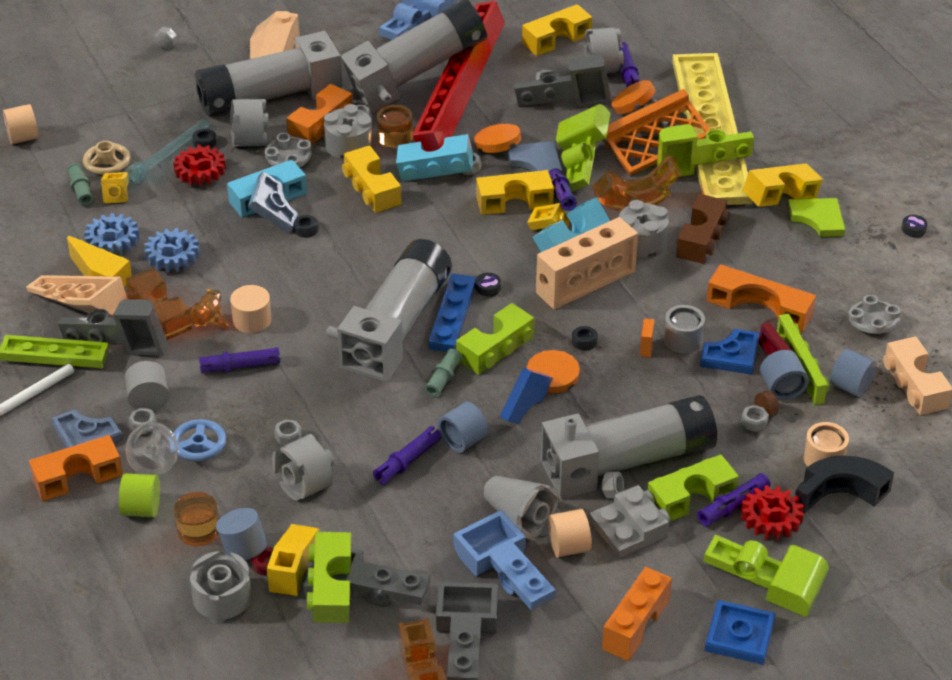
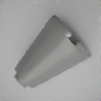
(523, 503)

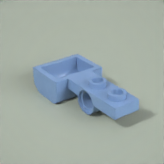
(411, 14)
(500, 545)

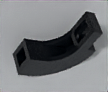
(844, 475)

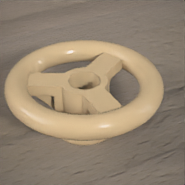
(106, 155)

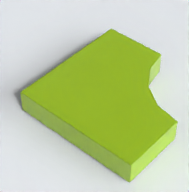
(820, 214)

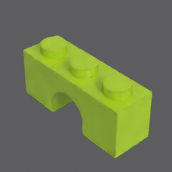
(510, 330)
(708, 478)
(329, 597)

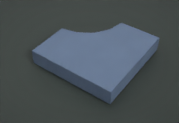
(534, 156)
(271, 204)
(76, 428)

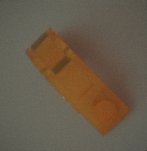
(651, 189)

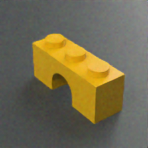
(541, 34)
(364, 171)
(768, 184)
(531, 187)

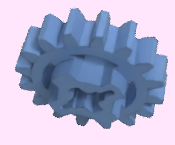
(112, 233)
(171, 250)

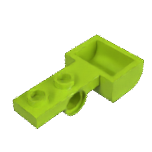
(578, 140)
(688, 151)
(789, 583)

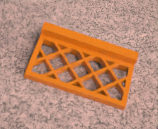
(647, 120)

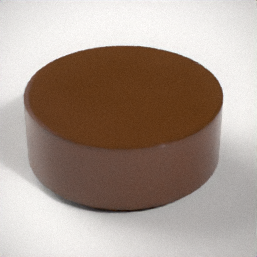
(768, 402)

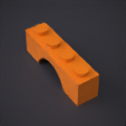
(734, 287)

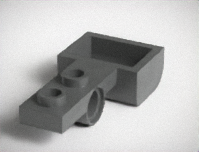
(586, 84)
(133, 325)
(381, 582)
(466, 612)

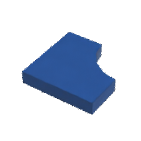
(732, 354)
(527, 391)

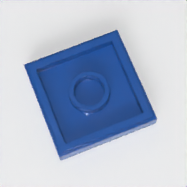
(740, 632)

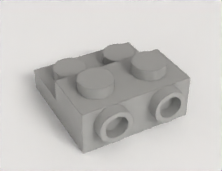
(631, 521)

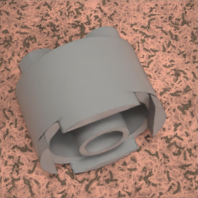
(605, 44)
(249, 122)
(347, 130)
(650, 224)
(303, 467)
(220, 586)

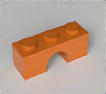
(310, 123)
(93, 457)
(643, 601)

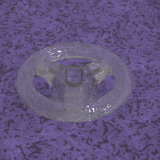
(161, 449)

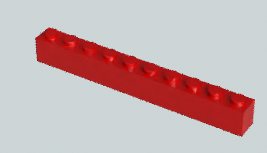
(457, 84)

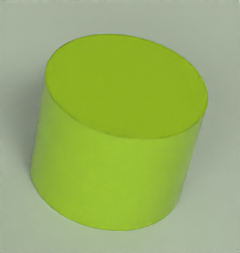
(139, 495)

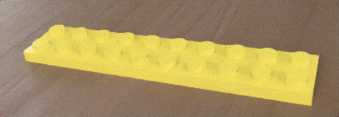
(707, 92)

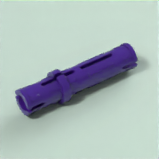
(629, 71)
(562, 189)
(239, 360)
(400, 460)
(711, 513)

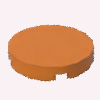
(635, 94)
(497, 138)
(559, 366)

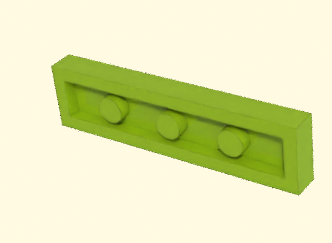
(54, 351)
(818, 383)

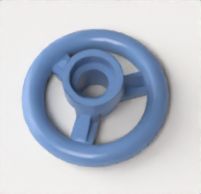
(198, 445)

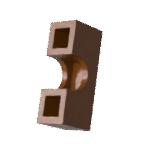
(707, 221)

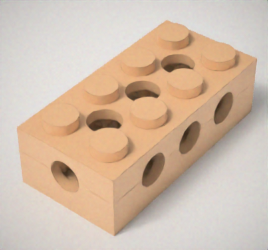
(586, 263)

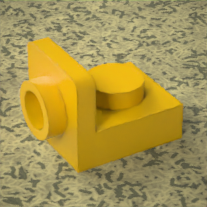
(115, 187)
(546, 216)

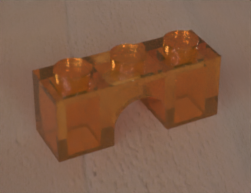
(172, 312)
(418, 651)

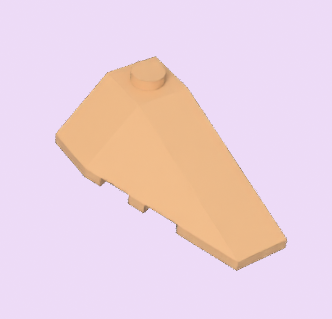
(274, 34)
(81, 292)

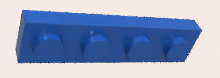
(452, 312)

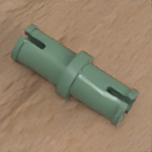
(80, 184)
(443, 373)

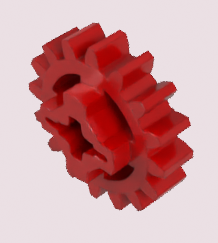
(199, 165)
(772, 512)

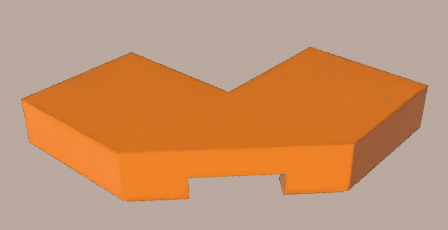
(647, 338)

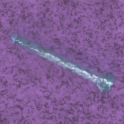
(139, 171)

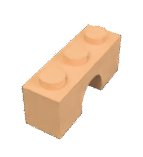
(907, 364)

